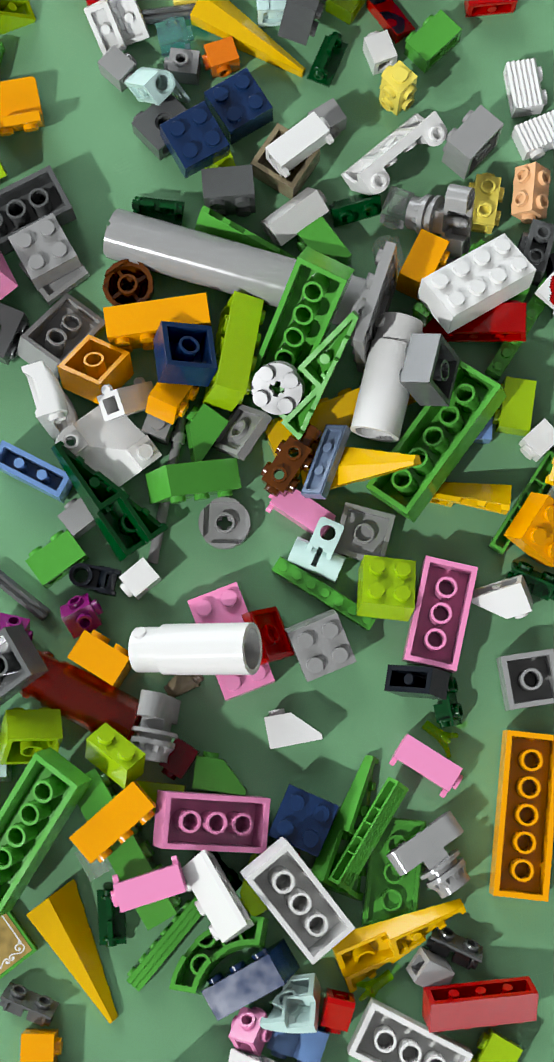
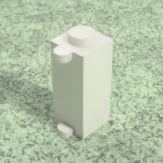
(298, 143)
(295, 215)
(124, 400)

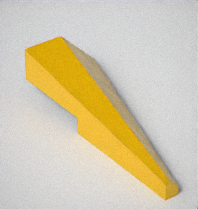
(226, 20)
(366, 464)
(482, 496)
(67, 931)
(388, 941)

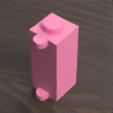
(300, 511)
(428, 764)
(148, 886)

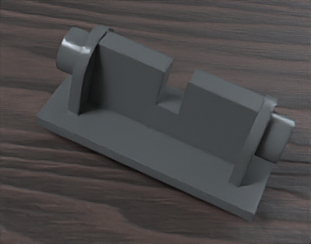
(466, 950)
(40, 1007)

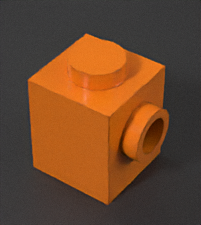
(221, 57)

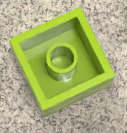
(386, 588)
(28, 732)

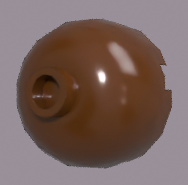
(128, 283)

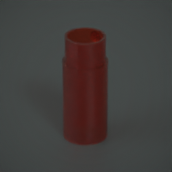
(83, 697)

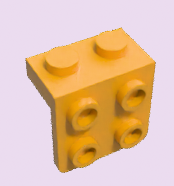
(20, 106)

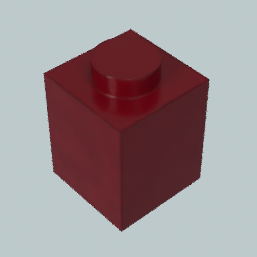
(179, 760)

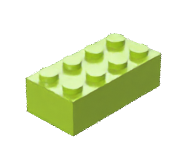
(234, 351)

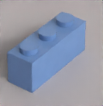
(34, 472)

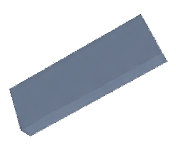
(326, 461)

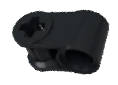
(96, 578)

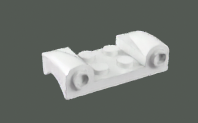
(369, 174)
(52, 405)

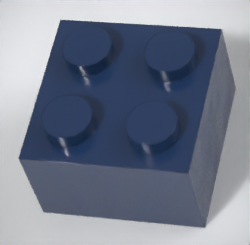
(239, 106)
(194, 139)
(184, 354)
(303, 820)

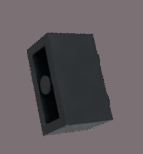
(417, 681)

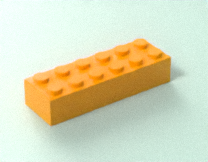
(524, 817)

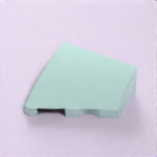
(296, 1006)

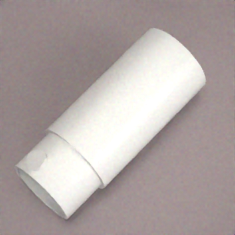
(381, 396)
(196, 649)

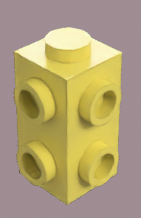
(397, 88)
(487, 196)

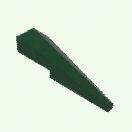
(118, 517)

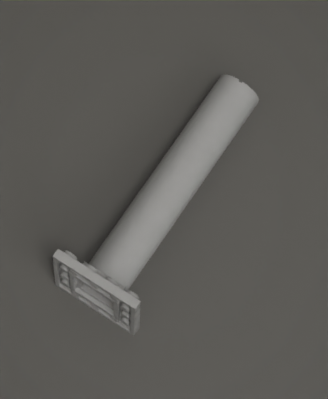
(245, 269)

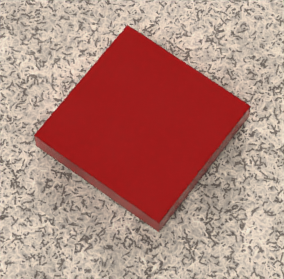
(273, 634)

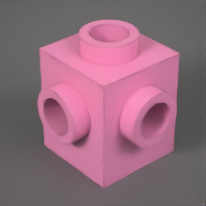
(246, 1031)

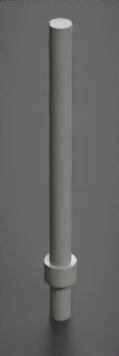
(177, 439)

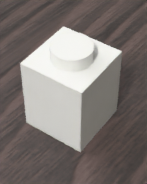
(379, 51)
(538, 441)
(139, 579)

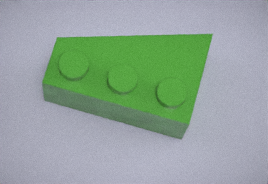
(193, 480)

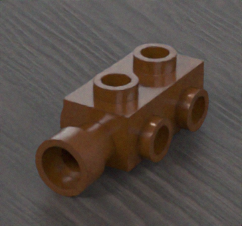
(290, 465)

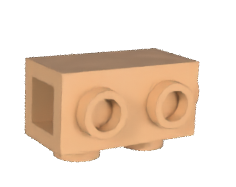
(530, 192)

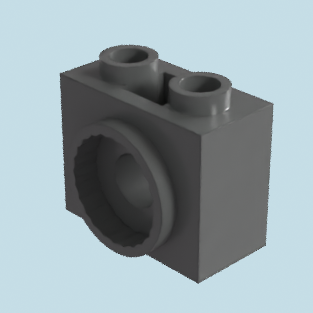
(147, 124)
(536, 246)
(13, 325)

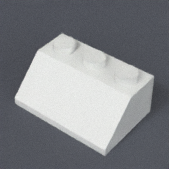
(216, 897)

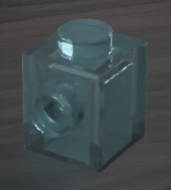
(173, 34)

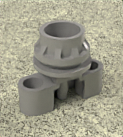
(444, 216)
(158, 716)
(443, 869)

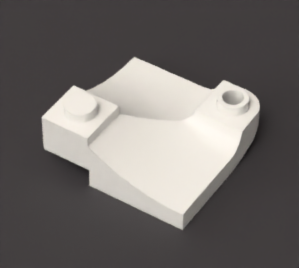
(110, 446)

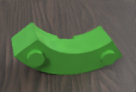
(206, 953)

